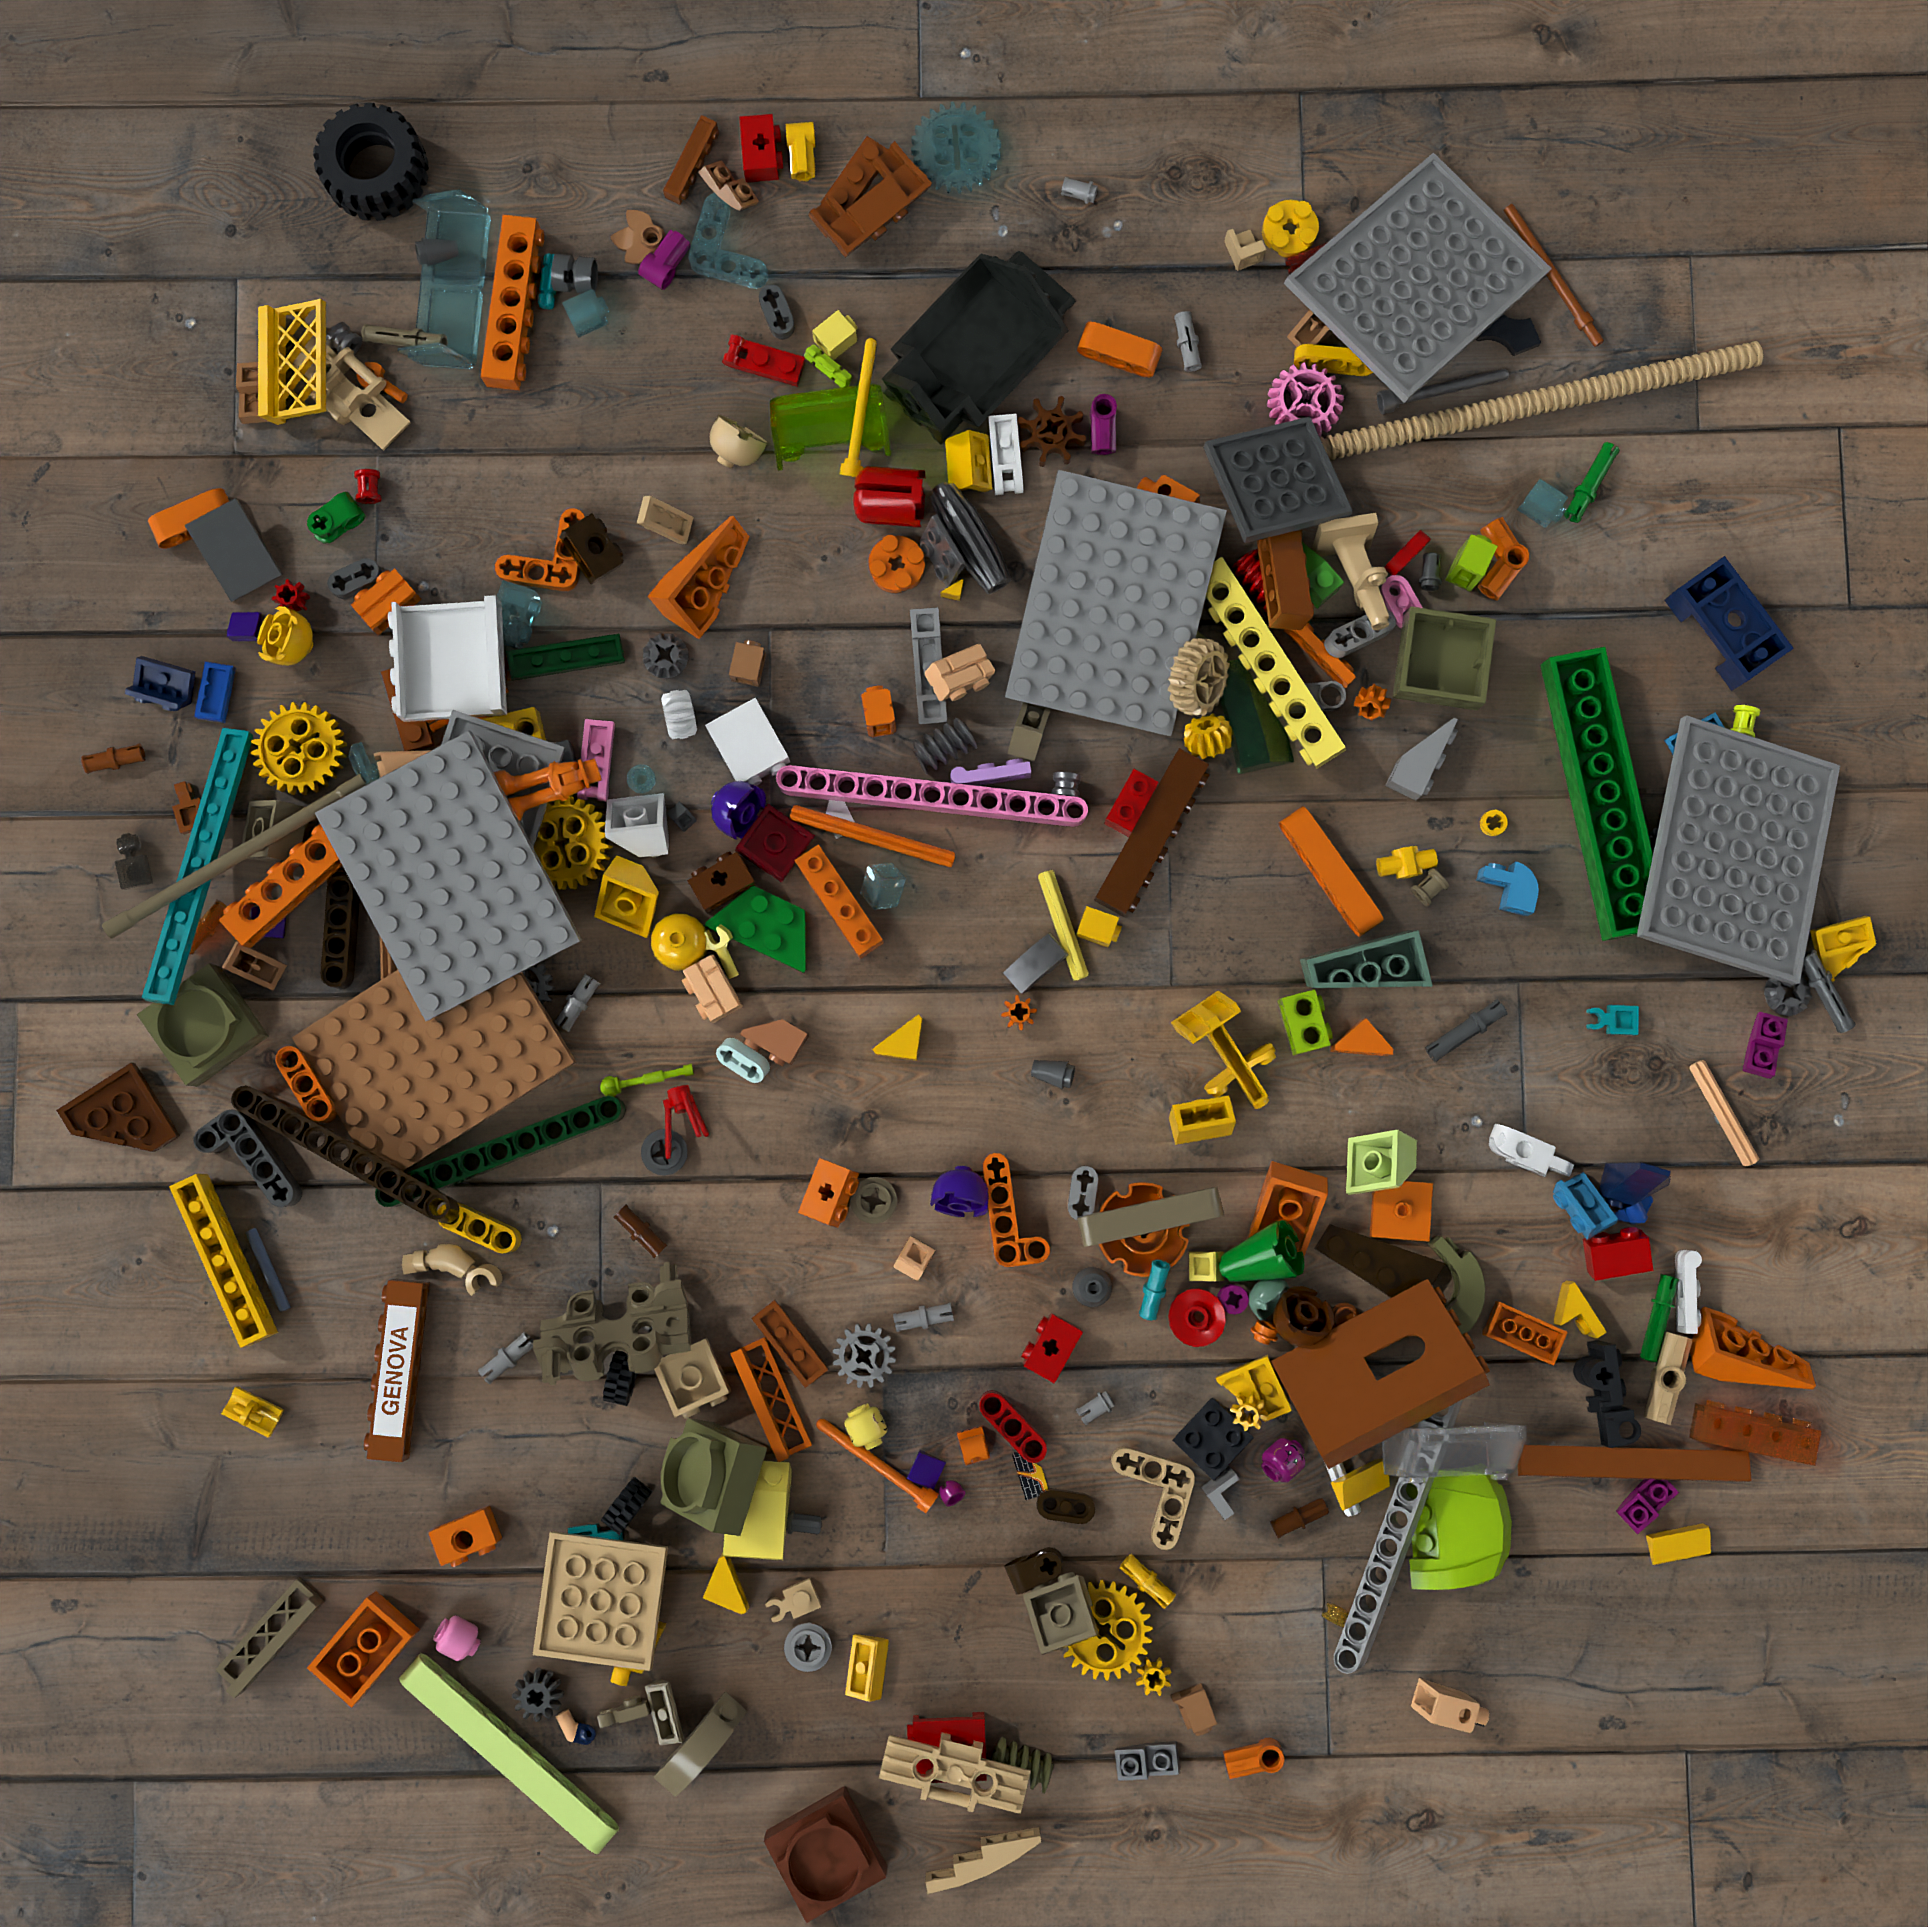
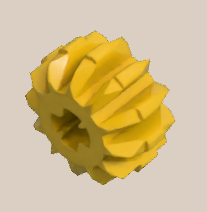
(1208, 736)

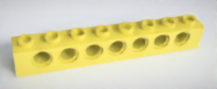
(1237, 600)

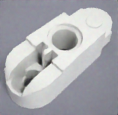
(1527, 1151)

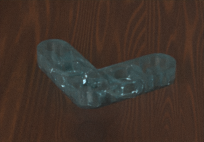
(712, 249)

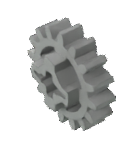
(853, 1363)

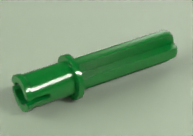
(1659, 1317)

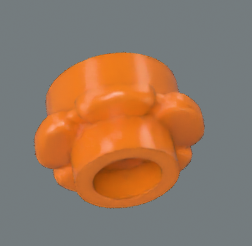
(1264, 1332)

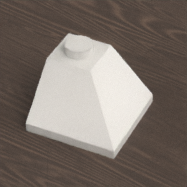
(638, 824)

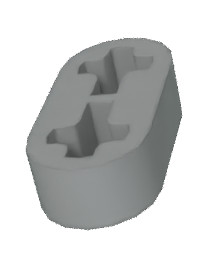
(1075, 1188)

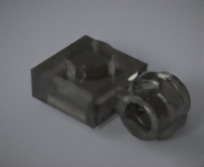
(133, 870)

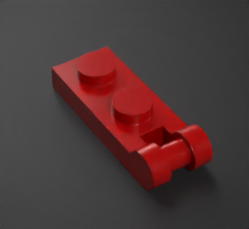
(764, 361)

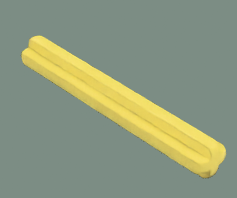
(1063, 924)

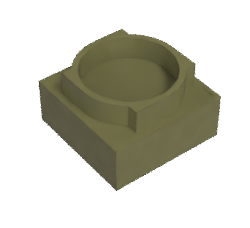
(1444, 658)
(204, 1026)
(711, 1476)

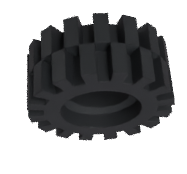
(619, 1380)
(626, 1505)

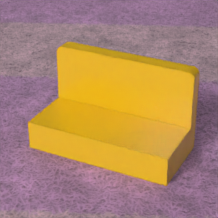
(969, 461)

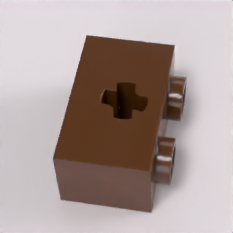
(713, 895)

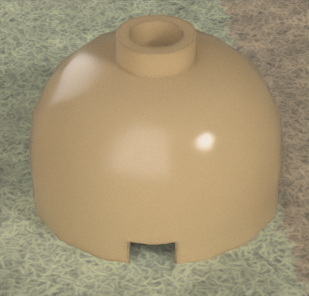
(735, 443)

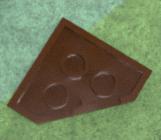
(120, 1113)

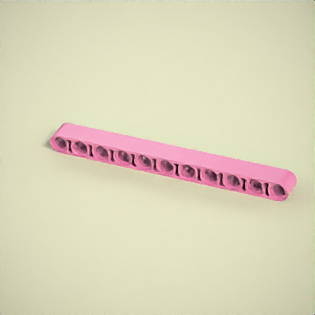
(920, 787)

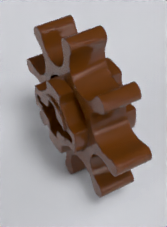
(1046, 440)

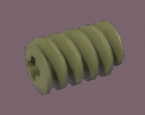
(1040, 1769)

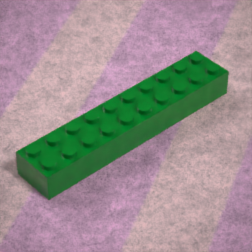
(1600, 786)

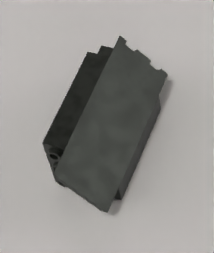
(977, 343)

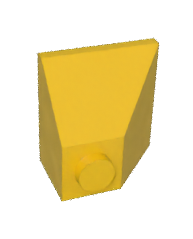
(627, 897)

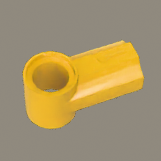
(801, 143)

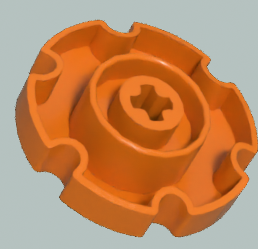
(1139, 1252)

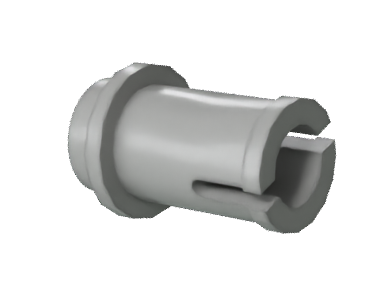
(1079, 190)
(1097, 1406)

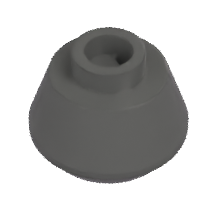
(1082, 1287)

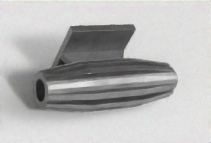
(960, 539)

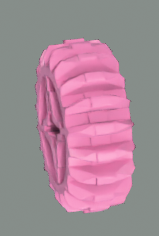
(1293, 383)

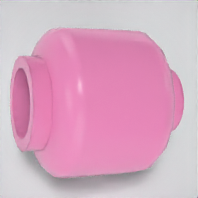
(457, 1638)

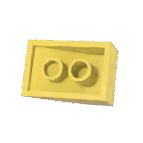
(766, 1518)

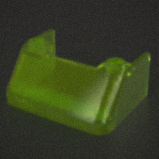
(823, 420)

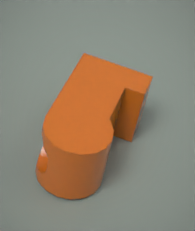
(973, 1445)

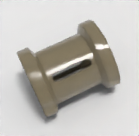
(1429, 887)

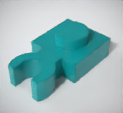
(1618, 1019)

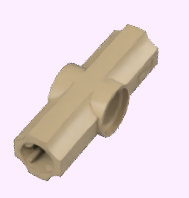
(1672, 1358)

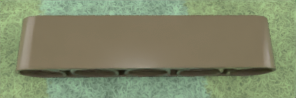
(1150, 1216)

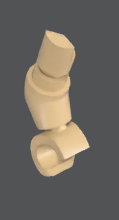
(453, 1260)

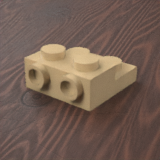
(692, 1379)

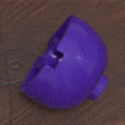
(736, 807)
(959, 1192)

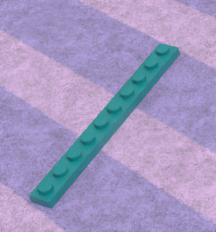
(202, 848)

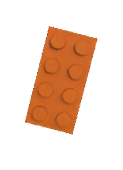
(1524, 1333)

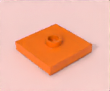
(1402, 1212)

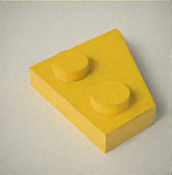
(1843, 943)
(1261, 1379)

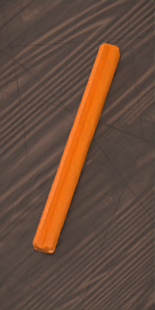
(872, 836)

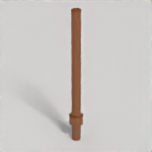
(1583, 319)

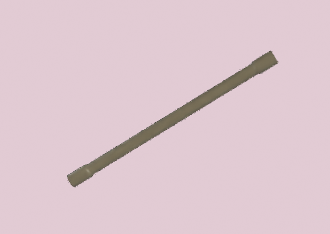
(130, 917)

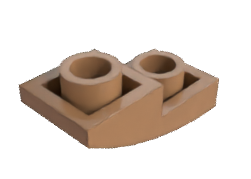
(733, 192)

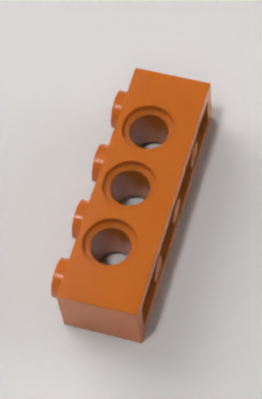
(839, 901)

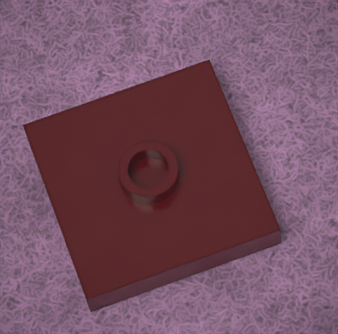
(774, 843)

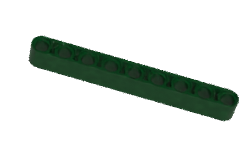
(515, 1147)

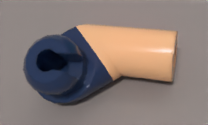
(575, 1731)

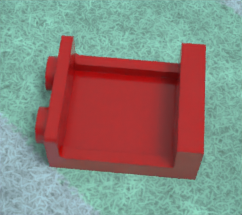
(962, 1731)

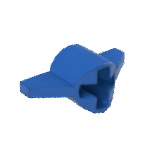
(1635, 1213)

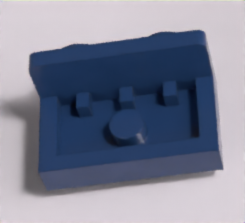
(162, 684)

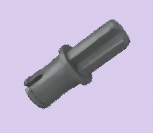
(803, 1523)

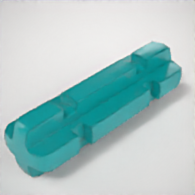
(545, 298)

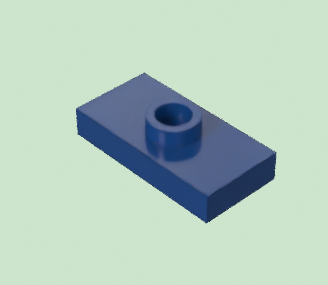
(215, 692)

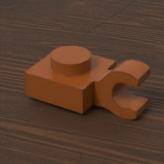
(187, 809)

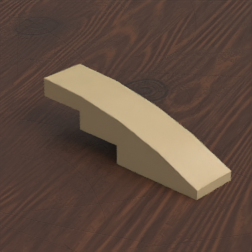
(994, 1854)

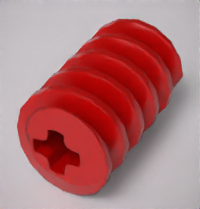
(1250, 568)

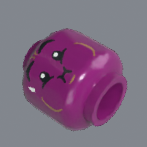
(1283, 1460)

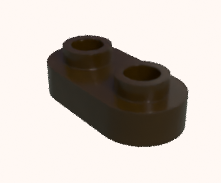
(1065, 1505)

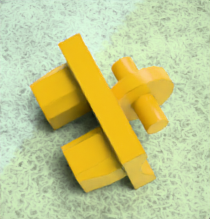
(252, 1412)

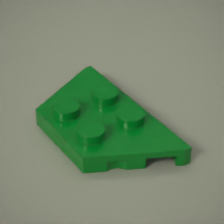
(766, 926)

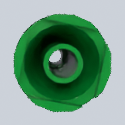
(1264, 1256)

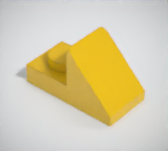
(1573, 1304)

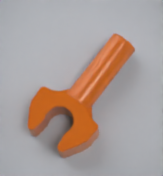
(390, 389)

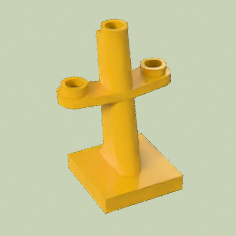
(1208, 1020)

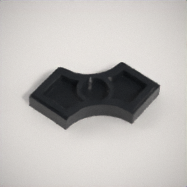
(1514, 334)

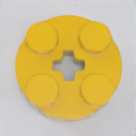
(1294, 212)

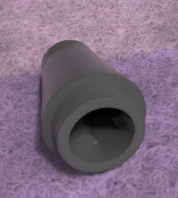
(435, 251)
(1054, 1072)

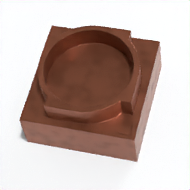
(825, 1854)

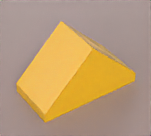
(903, 1042)
(726, 1588)

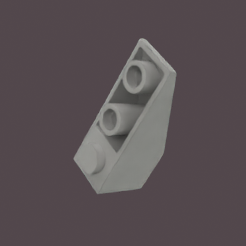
(1415, 767)

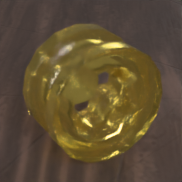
(1335, 1614)

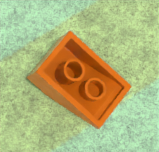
(1291, 1197)

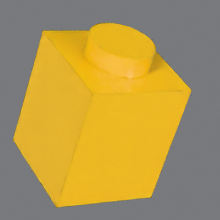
(1098, 927)

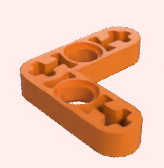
(559, 564)

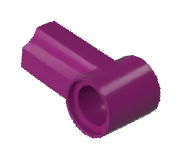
(661, 265)
(1103, 426)

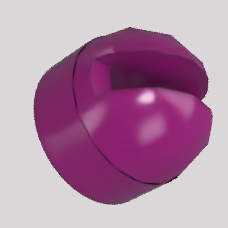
(951, 1493)

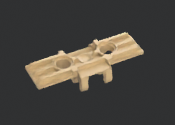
(347, 400)
(958, 1766)

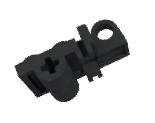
(1608, 1392)

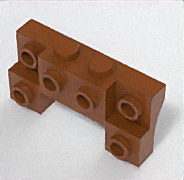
(878, 207)

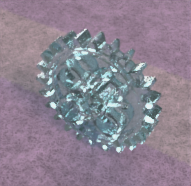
(981, 145)

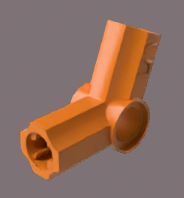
(1503, 571)

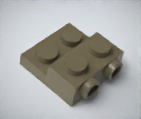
(1061, 1613)

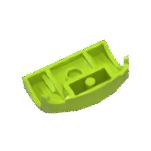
(1460, 1533)

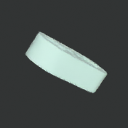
(743, 1060)

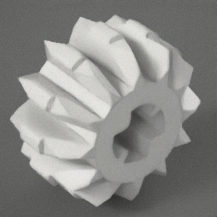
(679, 714)

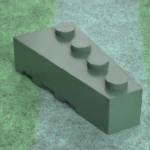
(1380, 962)

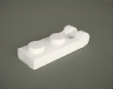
(1005, 453)
(1688, 1289)

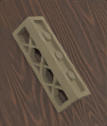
(274, 1645)

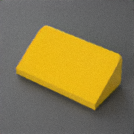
(1360, 1484)
(1679, 1543)
(867, 1667)

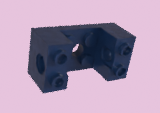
(1746, 647)

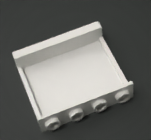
(448, 660)

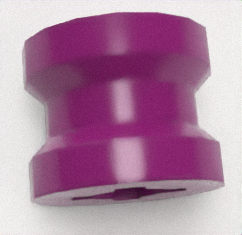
(1231, 1298)

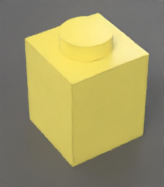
(835, 334)

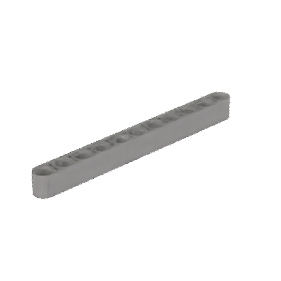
(1389, 1562)

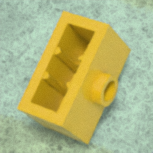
(1202, 1119)

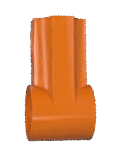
(1249, 1759)

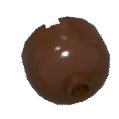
(1302, 1317)

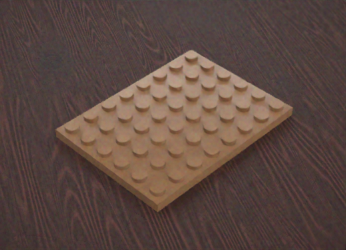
(423, 1083)

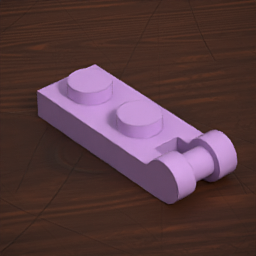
(989, 774)

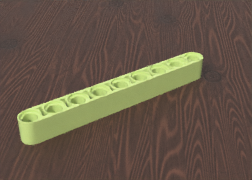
(509, 1753)

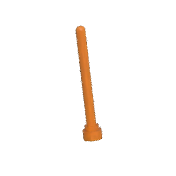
(922, 1496)

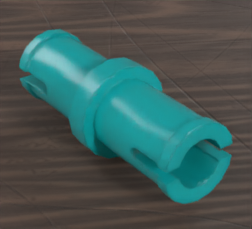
(1154, 1290)

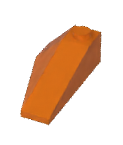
(1735, 1355)

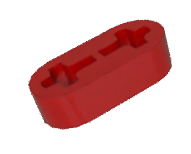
(1407, 553)

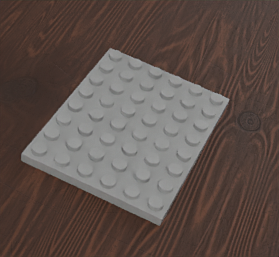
(1417, 277)
(1113, 601)
(1739, 850)
(448, 876)

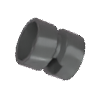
(584, 273)

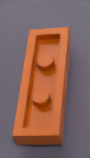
(1335, 668)

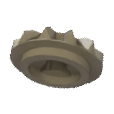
(881, 1212)

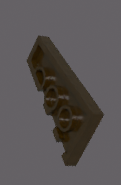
(1376, 1262)

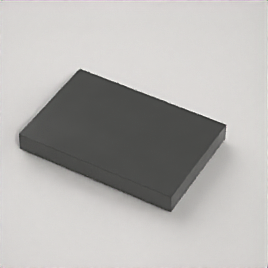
(233, 549)

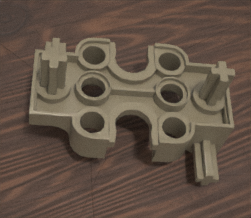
(660, 1308)

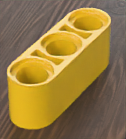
(492, 1233)

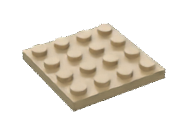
(600, 1601)

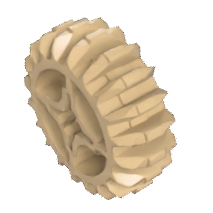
(1198, 676)

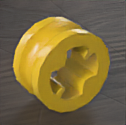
(1496, 831)

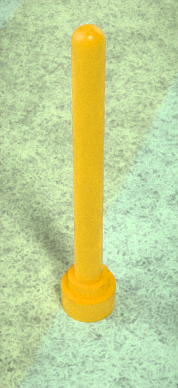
(852, 464)

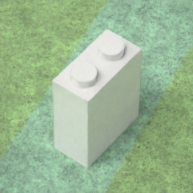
(748, 743)

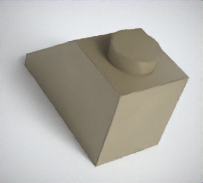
(1028, 731)

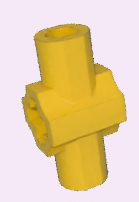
(1406, 862)

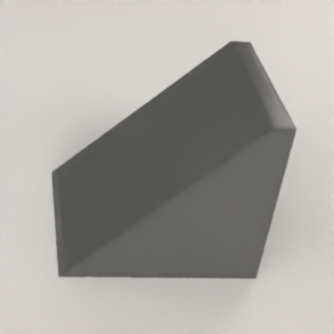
(681, 816)

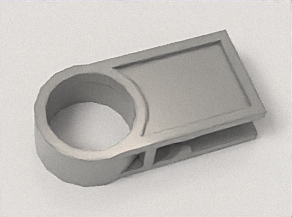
(1315, 689)

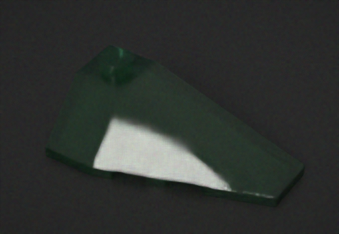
(1257, 733)

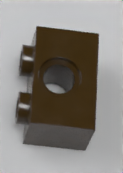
(592, 565)

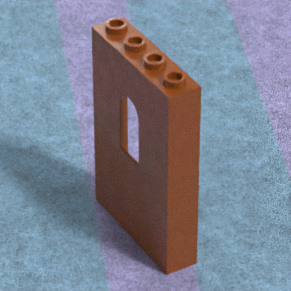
(1345, 1402)

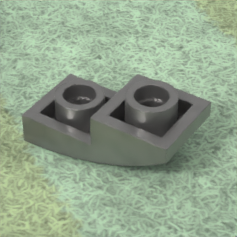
(1035, 963)
(1147, 1760)

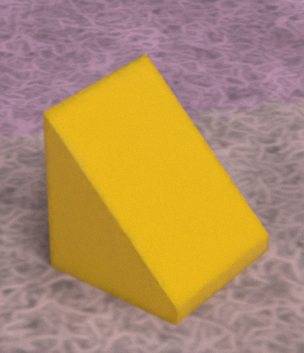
(954, 591)

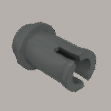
(1431, 571)

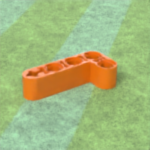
(1008, 1209)

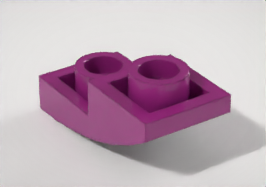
(1764, 1045)
(1644, 1503)

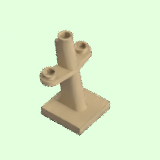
(1349, 540)

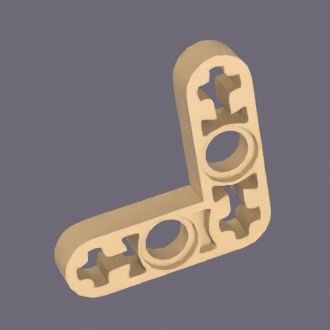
(1170, 1490)

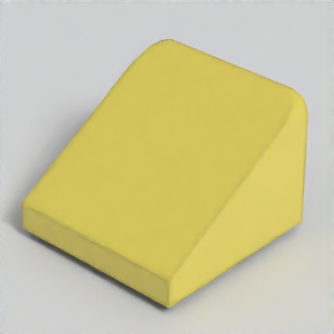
(1205, 1266)

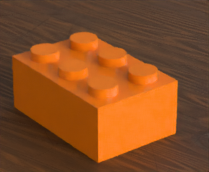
(363, 1648)

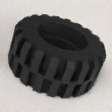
(357, 130)

